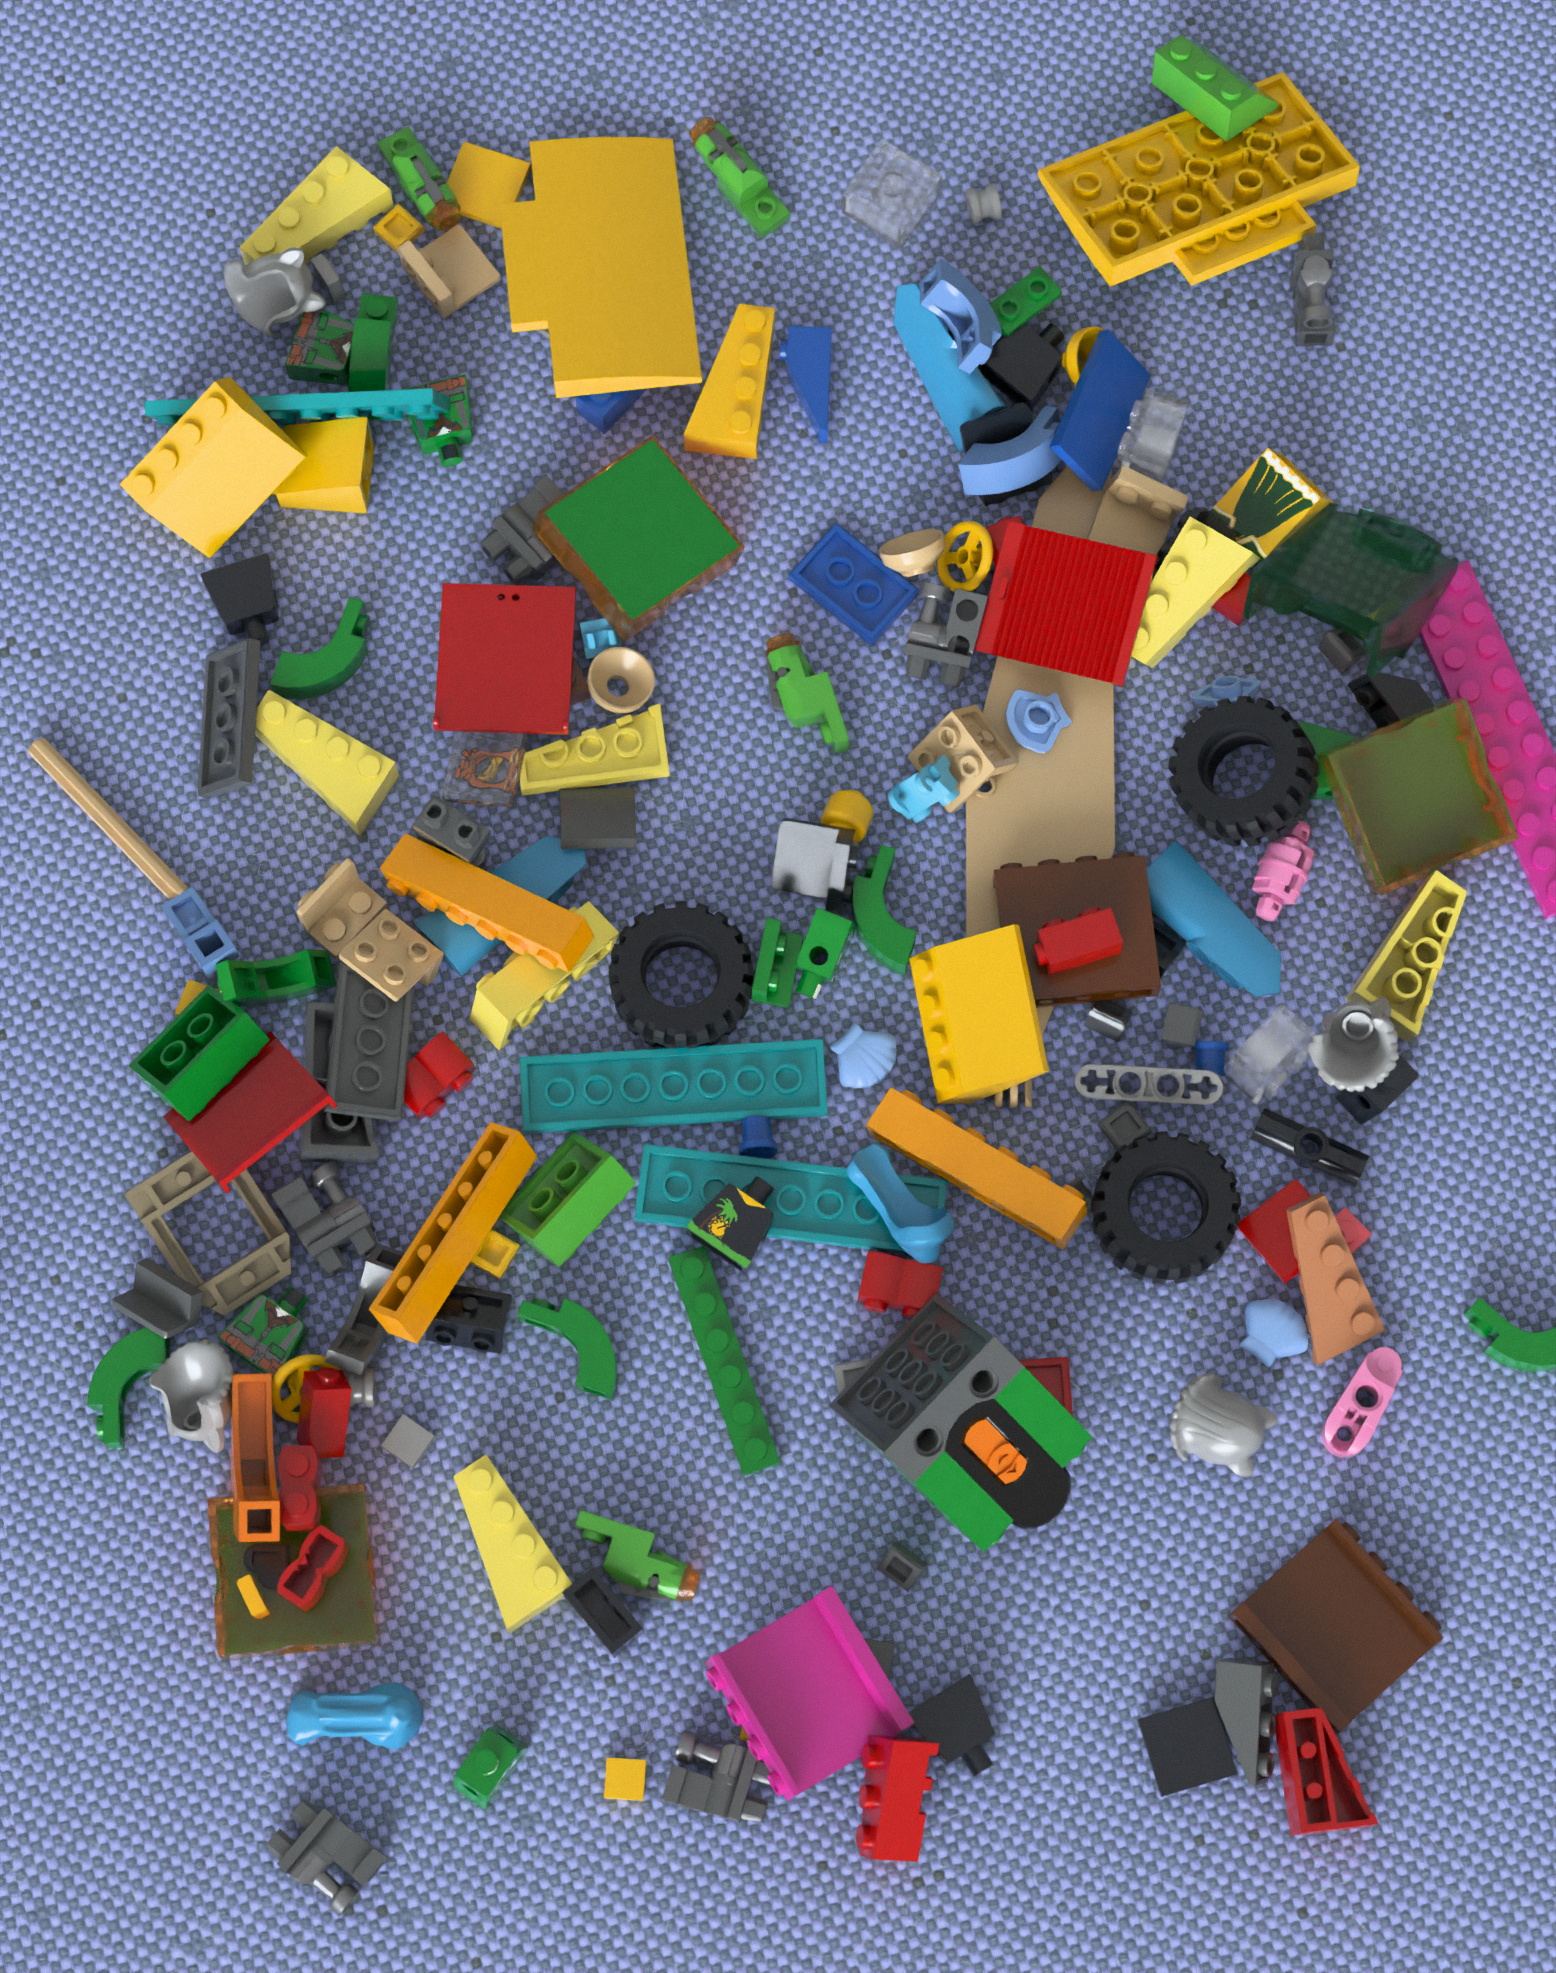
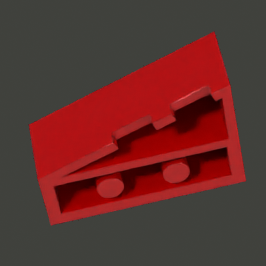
(1316, 1777)
(893, 1796)

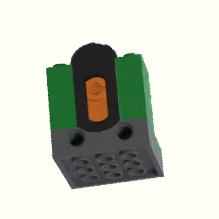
(965, 1424)

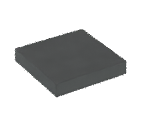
(597, 818)

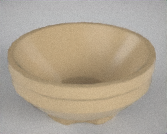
(913, 552)
(626, 666)

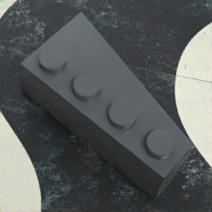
(326, 1134)

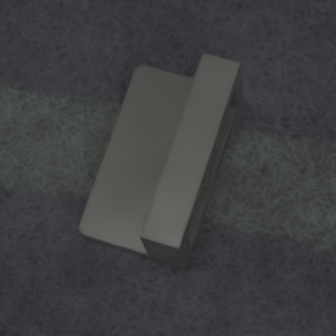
(160, 1300)

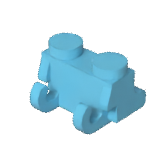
(924, 788)

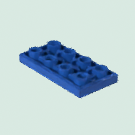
(1100, 410)

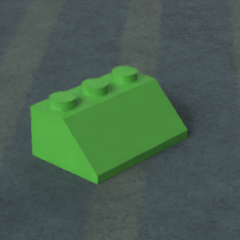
(1209, 87)
(567, 1198)

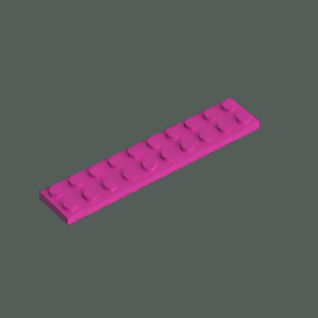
(1478, 666)

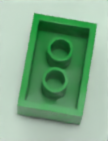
(199, 1052)

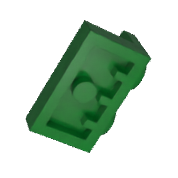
(1025, 300)
(776, 965)

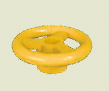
(971, 557)
(293, 1373)

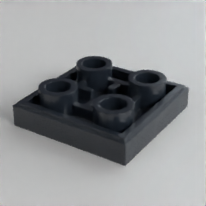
(1187, 1747)

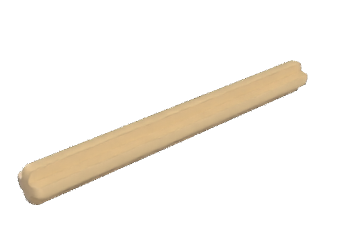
(106, 818)

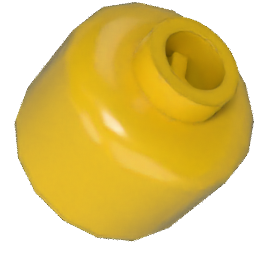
(850, 811)

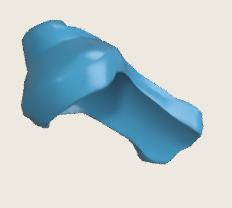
(911, 1223)
(382, 1715)

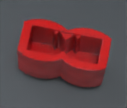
(435, 1074)
(897, 1284)
(301, 1476)
(307, 1576)

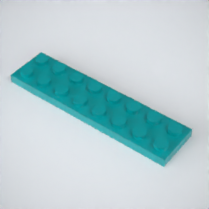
(319, 407)
(672, 1086)
(807, 1200)

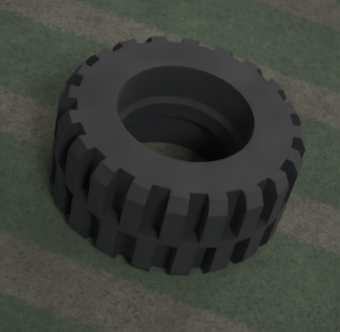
(1217, 735)
(672, 929)
(1177, 1159)

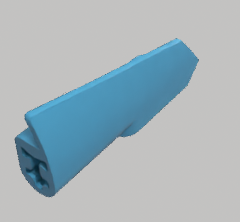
(934, 354)
(538, 869)
(1212, 923)

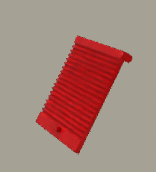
(1066, 603)
(505, 658)
(251, 1112)

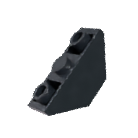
(1389, 697)

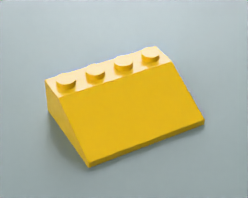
(214, 467)
(978, 1015)

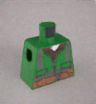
(321, 349)
(451, 428)
(268, 1332)

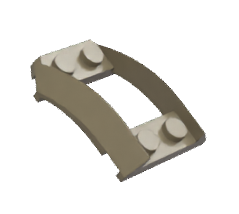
(242, 1278)

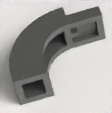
(362, 1333)

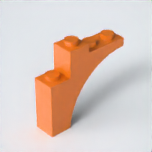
(252, 1459)

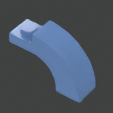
(963, 311)
(1012, 463)
(200, 930)

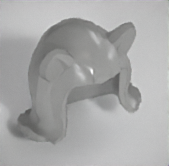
(272, 289)
(1356, 1045)
(196, 1392)
(1218, 1424)

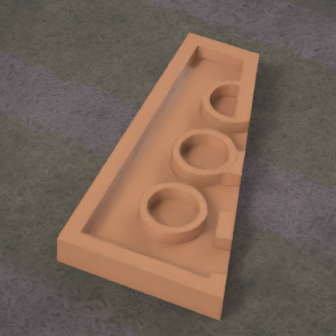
(1333, 1290)

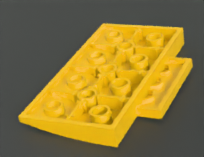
(1196, 198)
(604, 265)

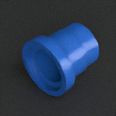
(1210, 1056)
(757, 1138)

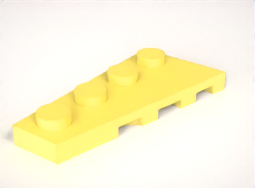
(610, 755)

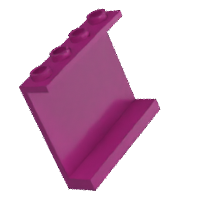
(807, 1693)

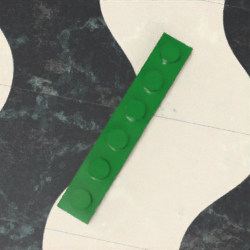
(724, 1361)

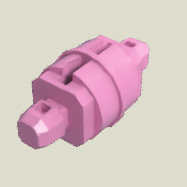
(1283, 871)

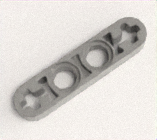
(1149, 1084)

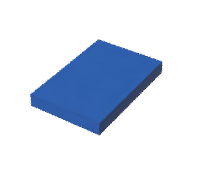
(853, 584)

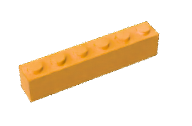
(486, 903)
(977, 1167)
(453, 1232)

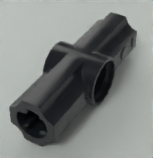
(1333, 1157)

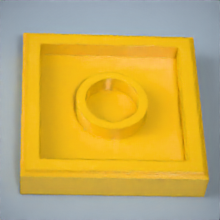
(484, 180)

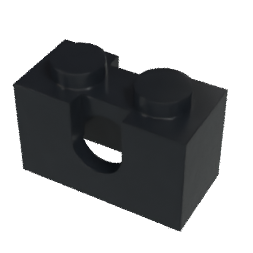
(589, 1600)

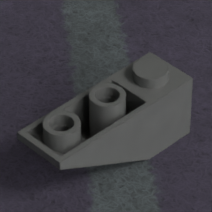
(1245, 1704)

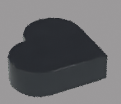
(267, 1562)

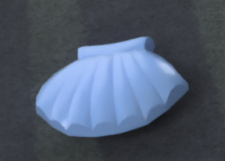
(1223, 688)
(1035, 719)
(864, 1056)
(1273, 1331)

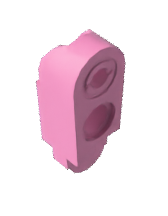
(1379, 1376)

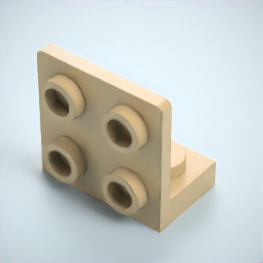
(449, 270)
(1136, 512)
(970, 746)
(339, 908)
(392, 956)

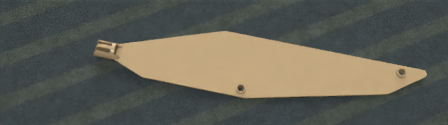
(1052, 800)

